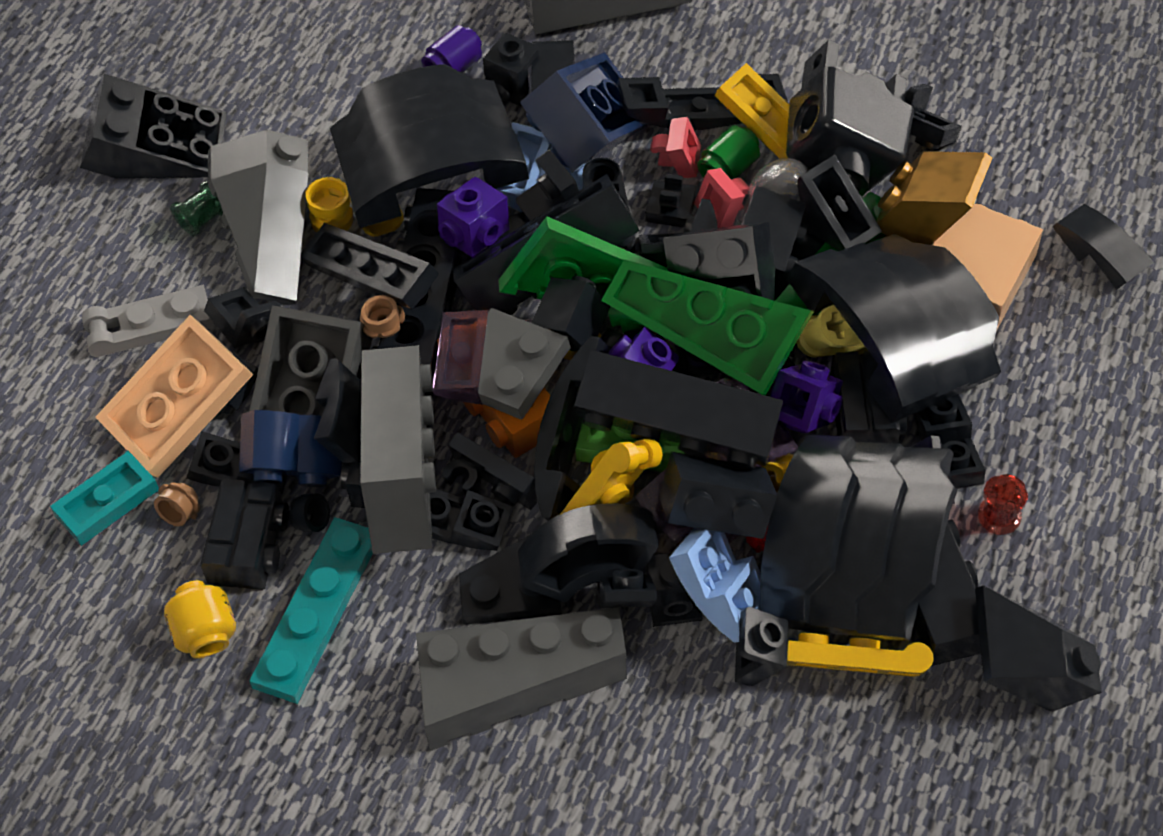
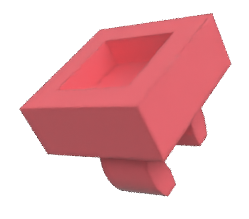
(678, 148)
(724, 195)

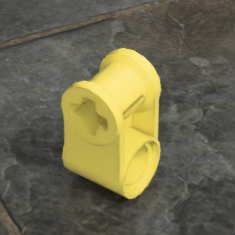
(828, 334)

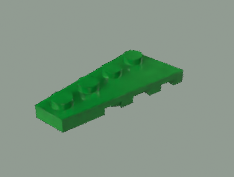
(562, 253)
(720, 325)

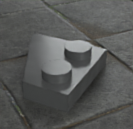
(517, 362)

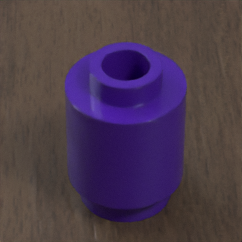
(456, 48)

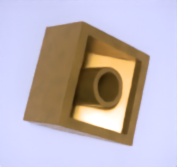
(931, 194)

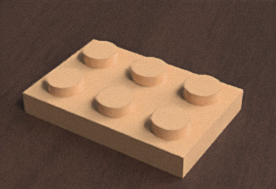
(173, 396)

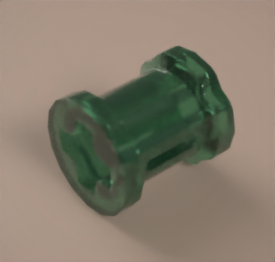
(196, 210)

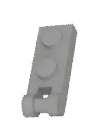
(143, 320)

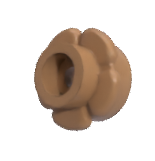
(381, 316)
(177, 503)

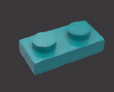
(104, 498)

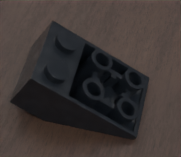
(148, 133)
(725, 256)

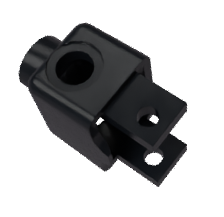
(849, 118)

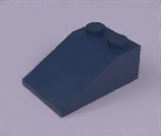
(581, 111)

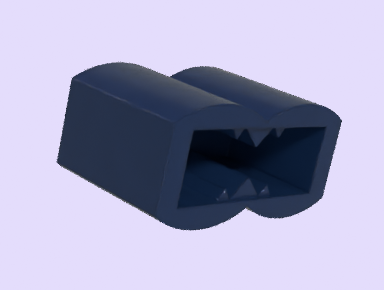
(284, 445)

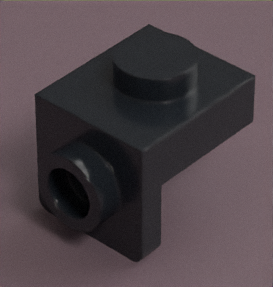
(508, 65)
(928, 128)
(239, 316)
(760, 646)

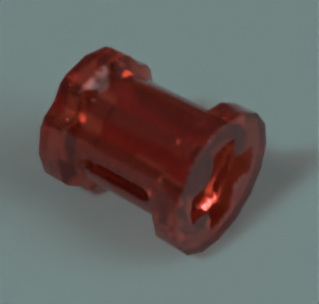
(1003, 504)

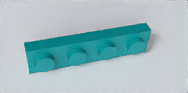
(314, 611)

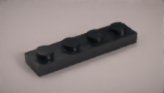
(369, 265)

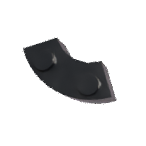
(584, 545)

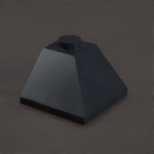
(1034, 654)

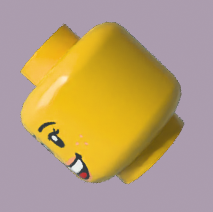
(200, 619)

